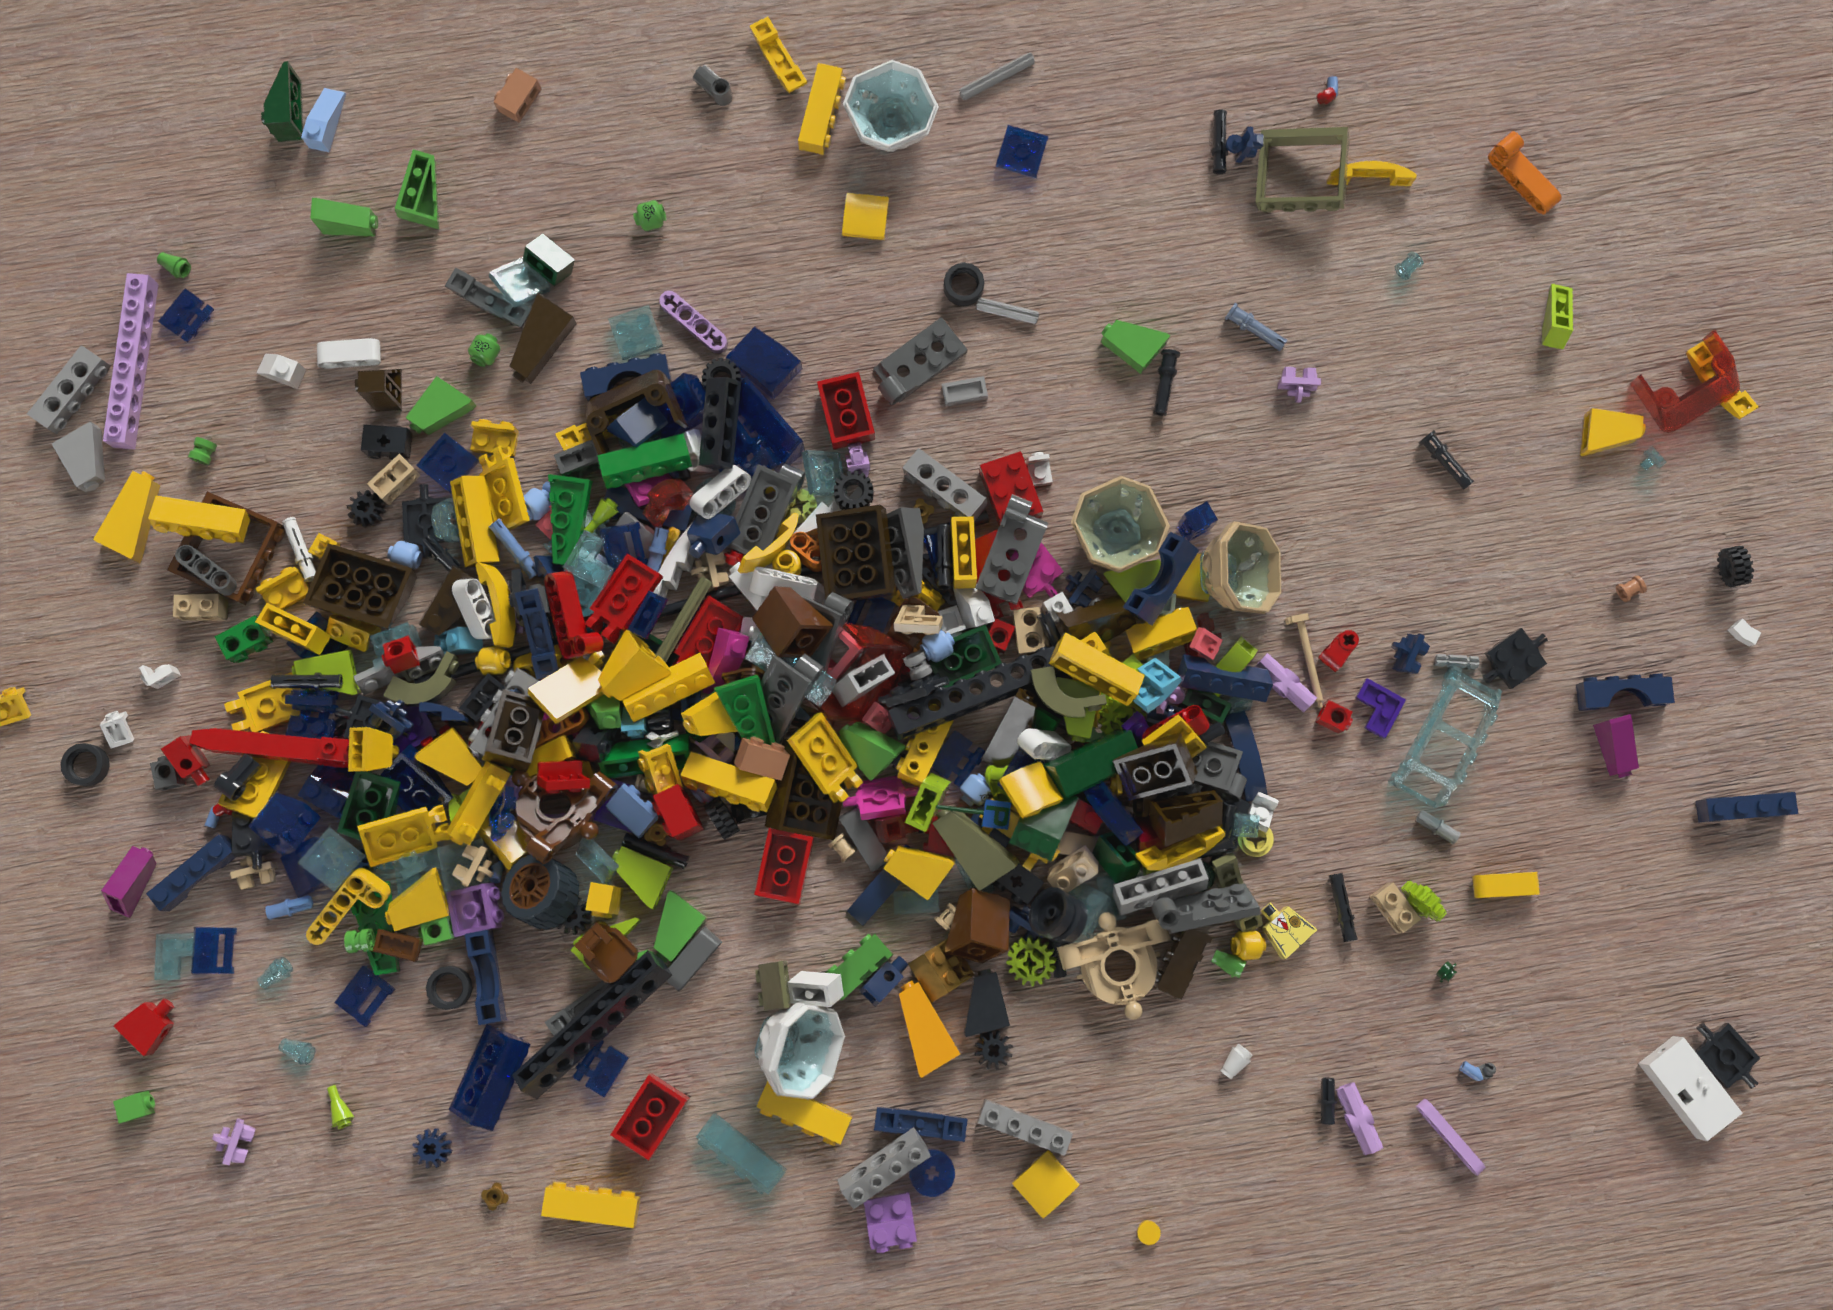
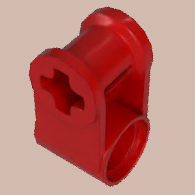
(1337, 652)

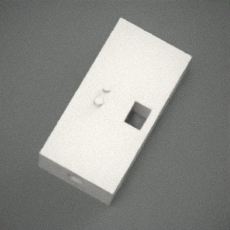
(1690, 1088)

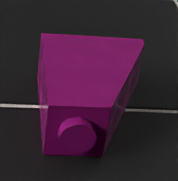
(1618, 745)
(129, 881)

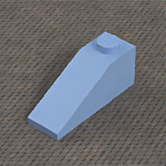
(323, 120)

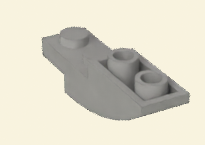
(381, 675)

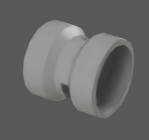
(917, 665)

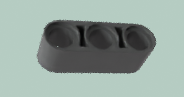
(197, 565)
(864, 838)
(693, 958)

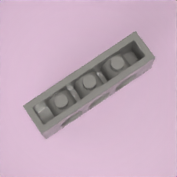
(68, 378)
(923, 463)
(515, 679)
(1167, 883)
(1024, 1127)
(883, 1168)

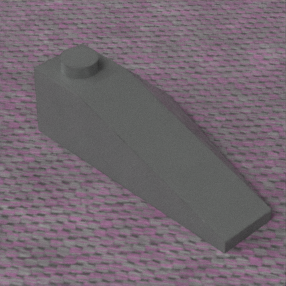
(906, 544)

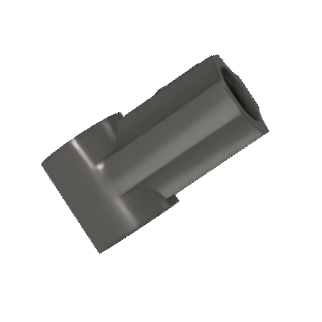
(713, 84)

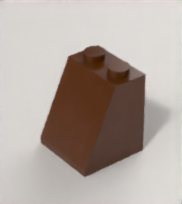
(790, 623)
(979, 926)

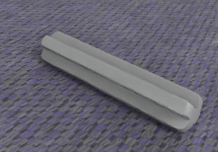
(1007, 310)

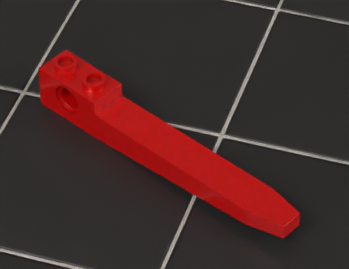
(306, 750)

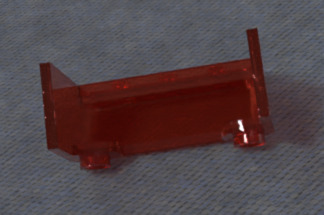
(1675, 412)
(874, 644)

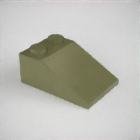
(774, 985)

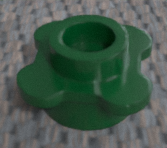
(1447, 972)

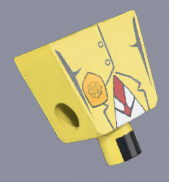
(1285, 929)

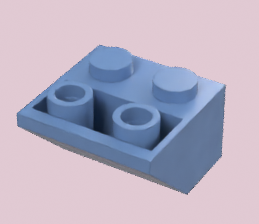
(632, 811)

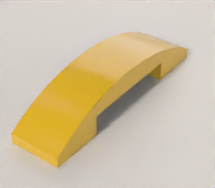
(777, 55)
(1398, 174)
(1700, 360)
(577, 435)
(760, 558)
(504, 627)
(1180, 852)

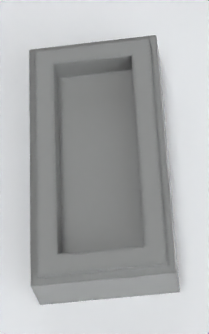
(964, 391)

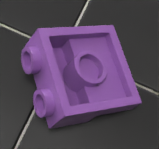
(475, 909)
(890, 1222)

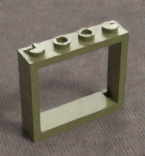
(1302, 137)

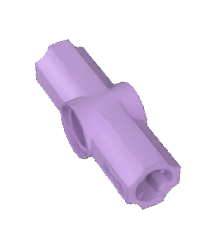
(1287, 683)
(1359, 1118)

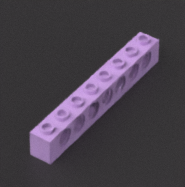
(130, 361)

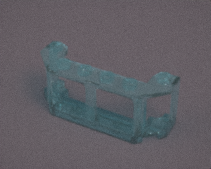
(1434, 722)

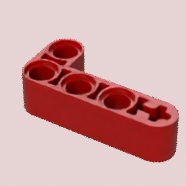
(568, 617)

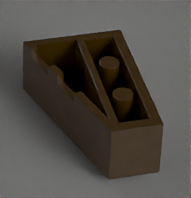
(381, 388)
(443, 608)
(1104, 617)
(1185, 815)
(1181, 962)

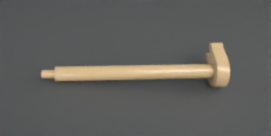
(1300, 620)

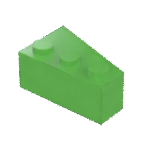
(419, 192)
(861, 963)

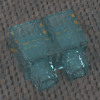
(393, 634)

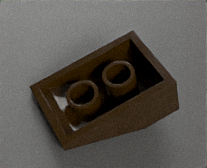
(514, 731)
(1156, 767)

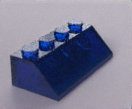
(763, 419)
(489, 1077)

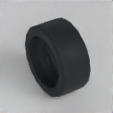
(966, 268)
(68, 761)
(434, 978)

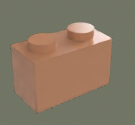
(517, 95)
(762, 758)

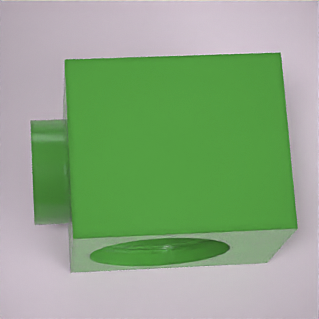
(445, 935)
(134, 1106)

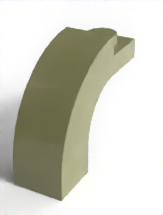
(429, 691)
(1053, 698)
(1228, 874)

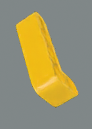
(340, 907)

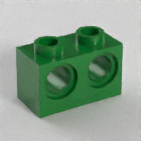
(242, 633)

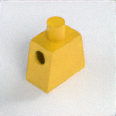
(370, 749)

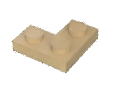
(913, 619)

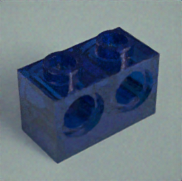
(1197, 521)

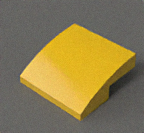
(865, 216)
(1190, 584)
(1175, 726)
(1031, 789)
(1045, 1184)

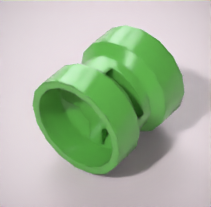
(202, 451)
(358, 941)

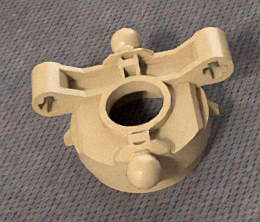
(1093, 952)

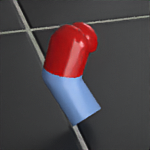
(1330, 93)
(214, 815)

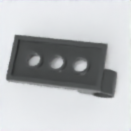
(898, 388)
(786, 485)
(1015, 518)
(837, 611)
(800, 683)
(1225, 779)
(1205, 908)

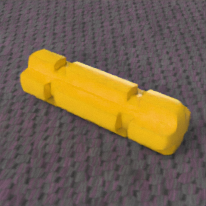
(672, 537)

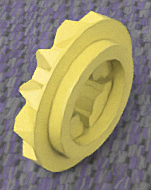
(808, 508)
(1262, 847)

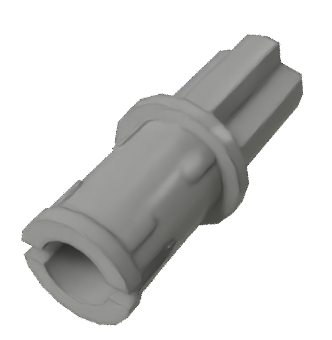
(1438, 827)

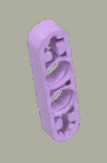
(691, 324)
(1450, 1137)

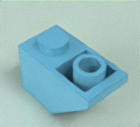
(458, 641)
(634, 730)

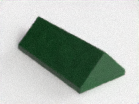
(1089, 763)

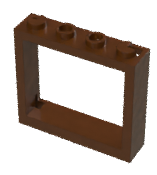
(255, 572)

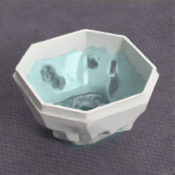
(894, 93)
(800, 1049)

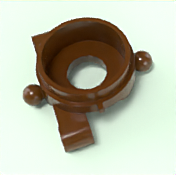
(549, 835)

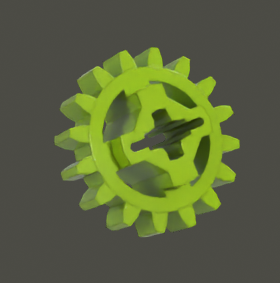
(1117, 710)
(1424, 901)
(1040, 960)

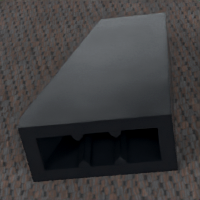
(986, 1005)

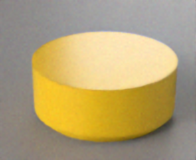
(1148, 1232)

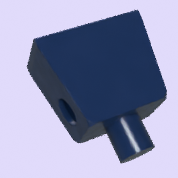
(712, 534)
(877, 987)

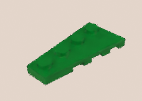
(569, 509)
(747, 708)
(376, 919)

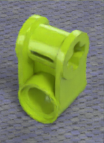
(992, 778)

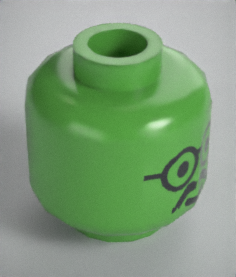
(650, 215)
(484, 350)

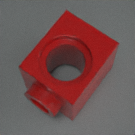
(1006, 630)
(400, 655)
(1325, 720)

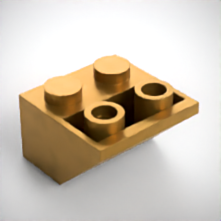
(940, 971)

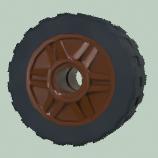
(540, 892)

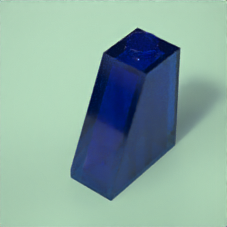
(1113, 813)

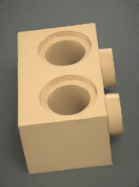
(393, 479)
(200, 607)
(1023, 631)
(1073, 870)
(1395, 907)

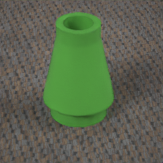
(177, 266)
(1229, 963)

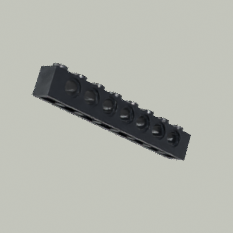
(906, 727)
(591, 1025)

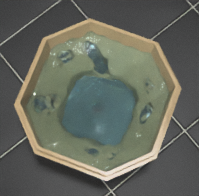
(1125, 506)
(1242, 568)

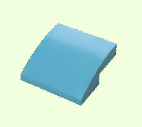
(1157, 684)

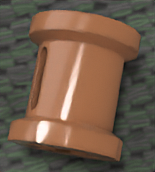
(1631, 588)

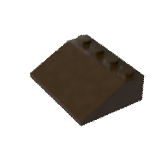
(856, 553)
(360, 586)
(800, 803)

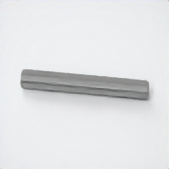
(996, 76)

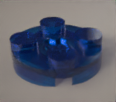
(940, 1183)

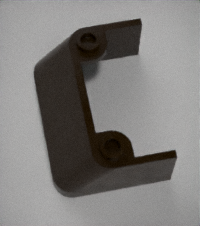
(652, 385)

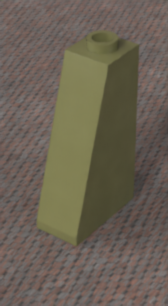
(974, 848)

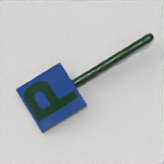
(995, 813)

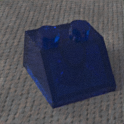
(284, 823)
(300, 878)

